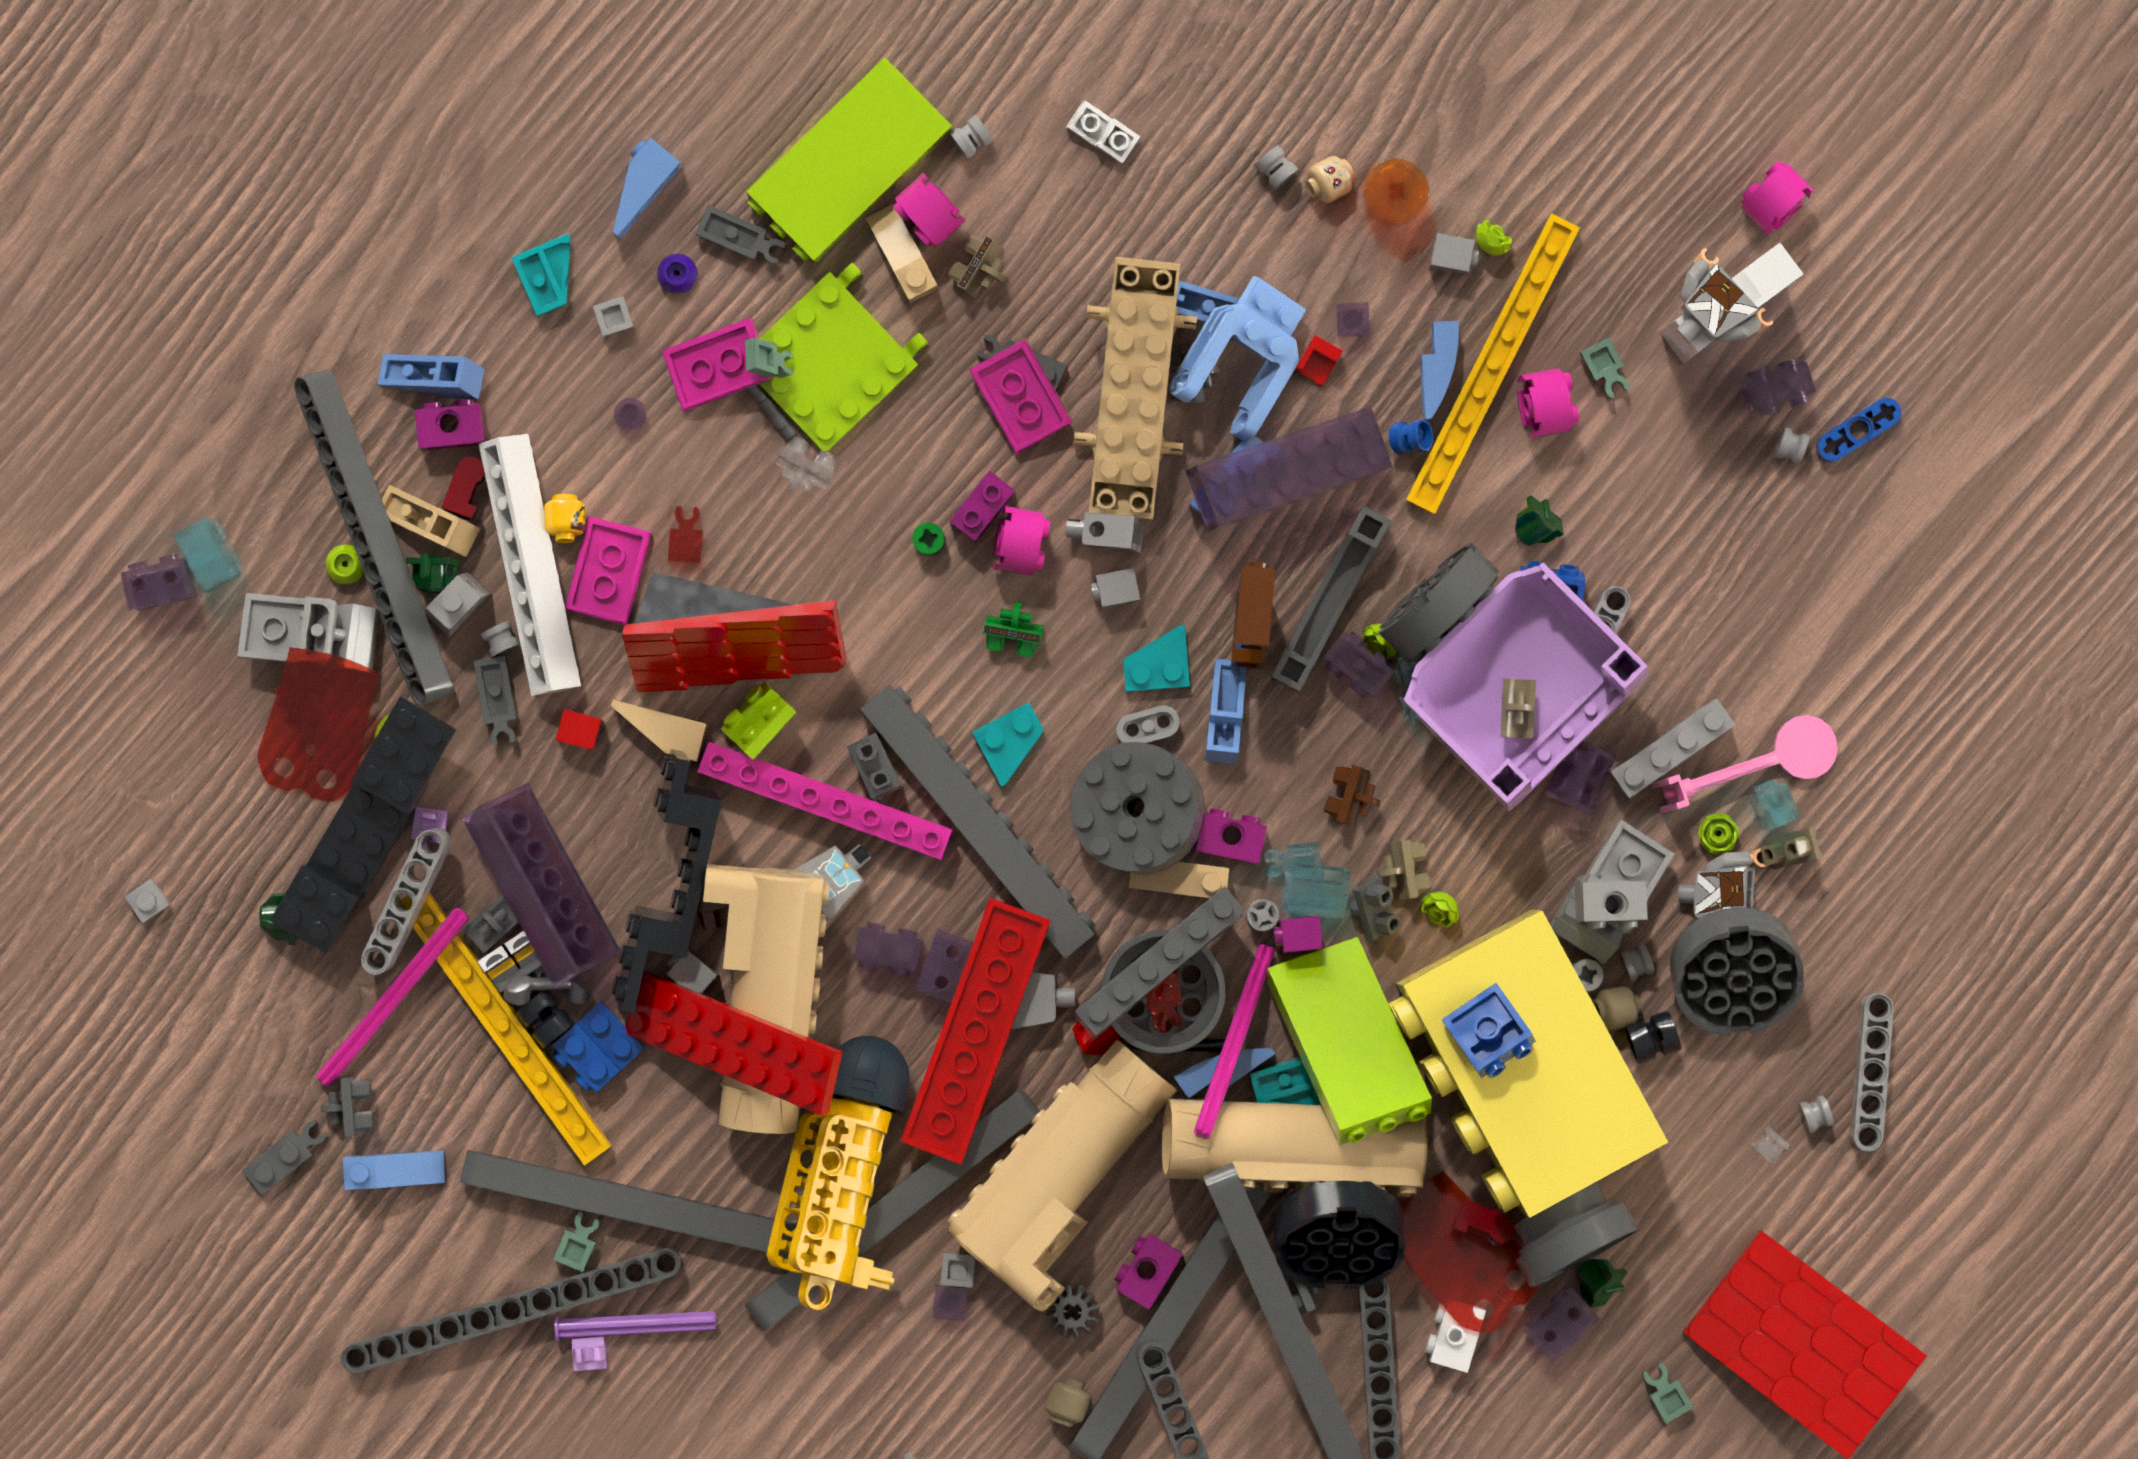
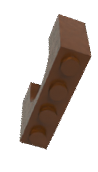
(1253, 616)

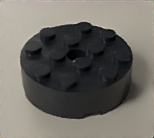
(1339, 1234)

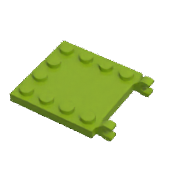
(839, 360)

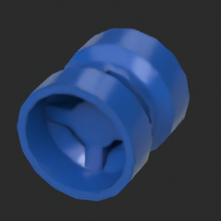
(1412, 436)

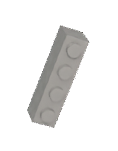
(1671, 748)

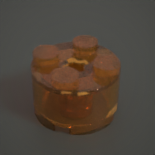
(1397, 211)

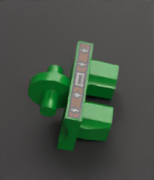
(1013, 625)

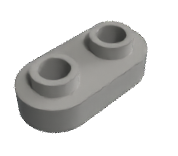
(1147, 725)

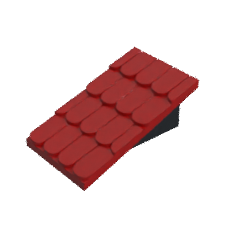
(718, 636)
(1804, 1344)

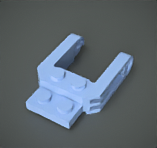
(1264, 326)

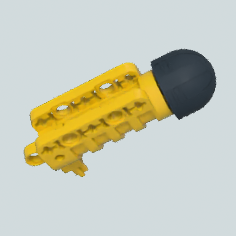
(842, 1174)

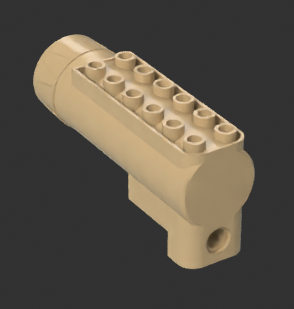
(774, 962)
(1289, 1148)
(1030, 1201)

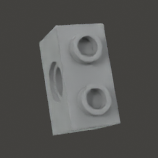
(1630, 899)

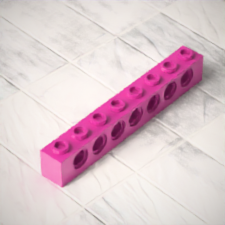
(825, 800)

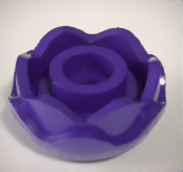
(679, 283)

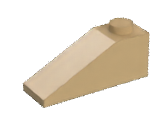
(902, 253)
(429, 521)
(665, 729)
(1183, 879)

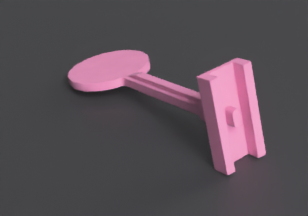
(1802, 748)

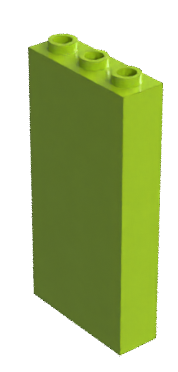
(848, 161)
(1349, 1041)

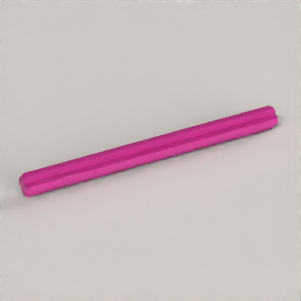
(392, 997)
(1234, 1042)

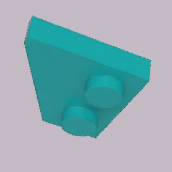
(545, 274)
(1159, 664)
(1009, 740)
(1283, 1083)

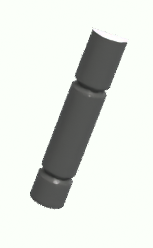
(772, 412)

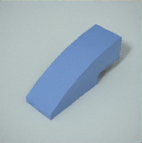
(1438, 367)
(1225, 713)
(1200, 1074)

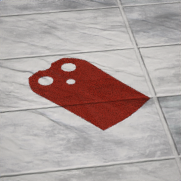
(319, 704)
(1450, 1262)

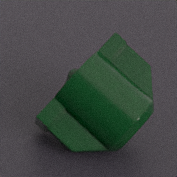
(1537, 523)
(433, 572)
(266, 911)
(1599, 1281)

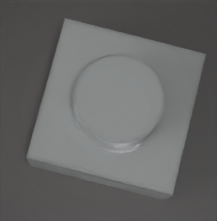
(613, 316)
(147, 900)
(957, 1270)

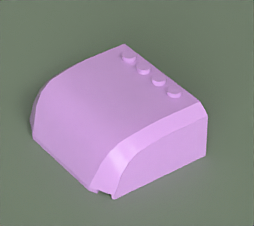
(1527, 632)

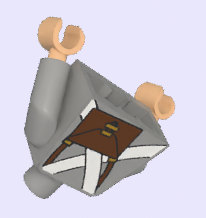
(1717, 305)
(1723, 883)

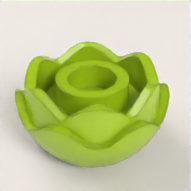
(1492, 239)
(334, 567)
(1376, 642)
(1728, 836)
(1440, 908)

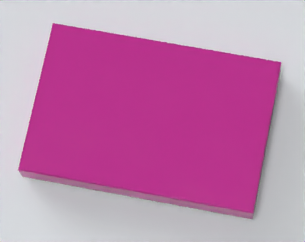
(712, 365)
(1020, 395)
(608, 570)

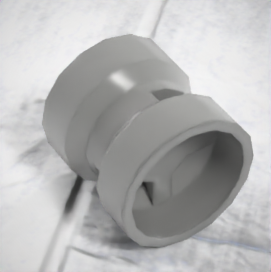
(978, 134)
(1271, 162)

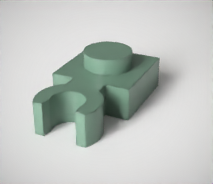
(764, 359)
(1603, 362)
(576, 1246)
(1669, 1396)

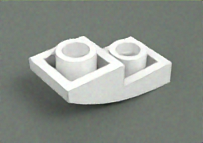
(1102, 131)

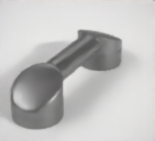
(518, 989)

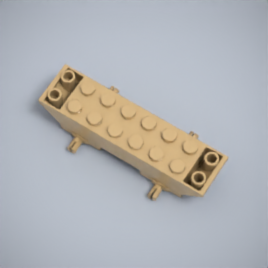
(1134, 387)

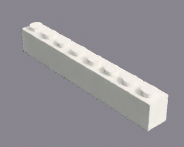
(529, 564)

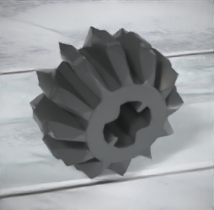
(1071, 1322)

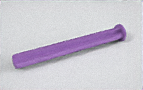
(634, 1324)

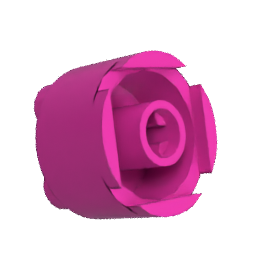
(1776, 198)
(929, 210)
(1547, 402)
(1020, 540)

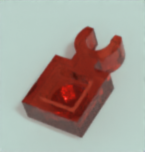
(685, 542)
(1163, 1002)

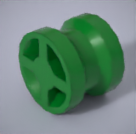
(932, 537)

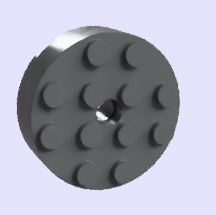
(1439, 603)
(1105, 801)
(1737, 971)

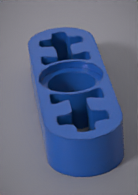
(1873, 409)

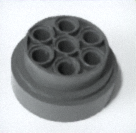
(1207, 989)
(1571, 1234)

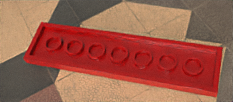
(976, 1031)
(735, 1043)

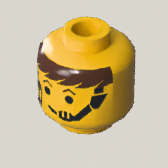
(565, 517)

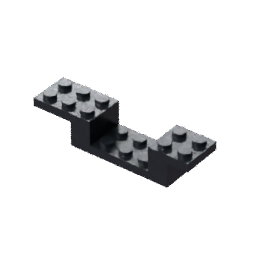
(365, 825)
(659, 929)

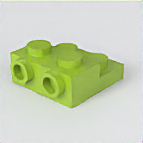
(757, 719)

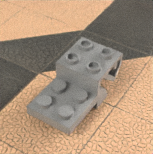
(314, 624)
(1623, 857)

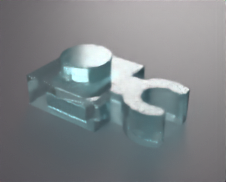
(1297, 853)

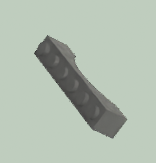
(1330, 599)
(1159, 962)

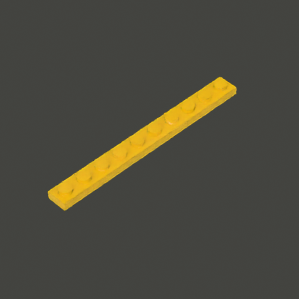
(1492, 363)
(513, 1037)

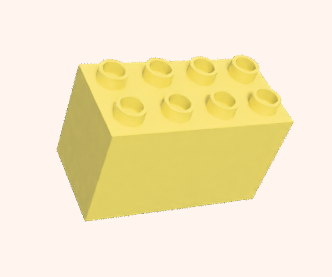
(1562, 1109)

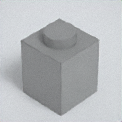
(1453, 254)
(1116, 588)
(691, 972)

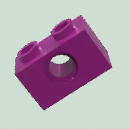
(469, 430)
(982, 506)
(1250, 842)
(1298, 934)
(1147, 1289)

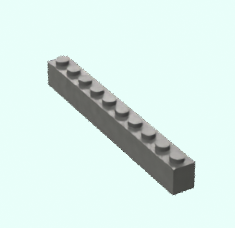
(976, 819)

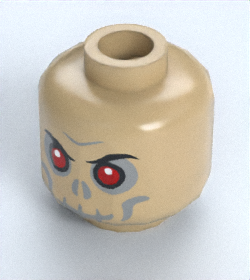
(1330, 179)

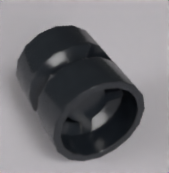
(553, 1027)
(1642, 1041)

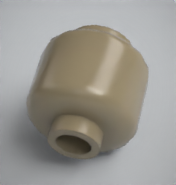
(1617, 1007)
(1068, 1402)

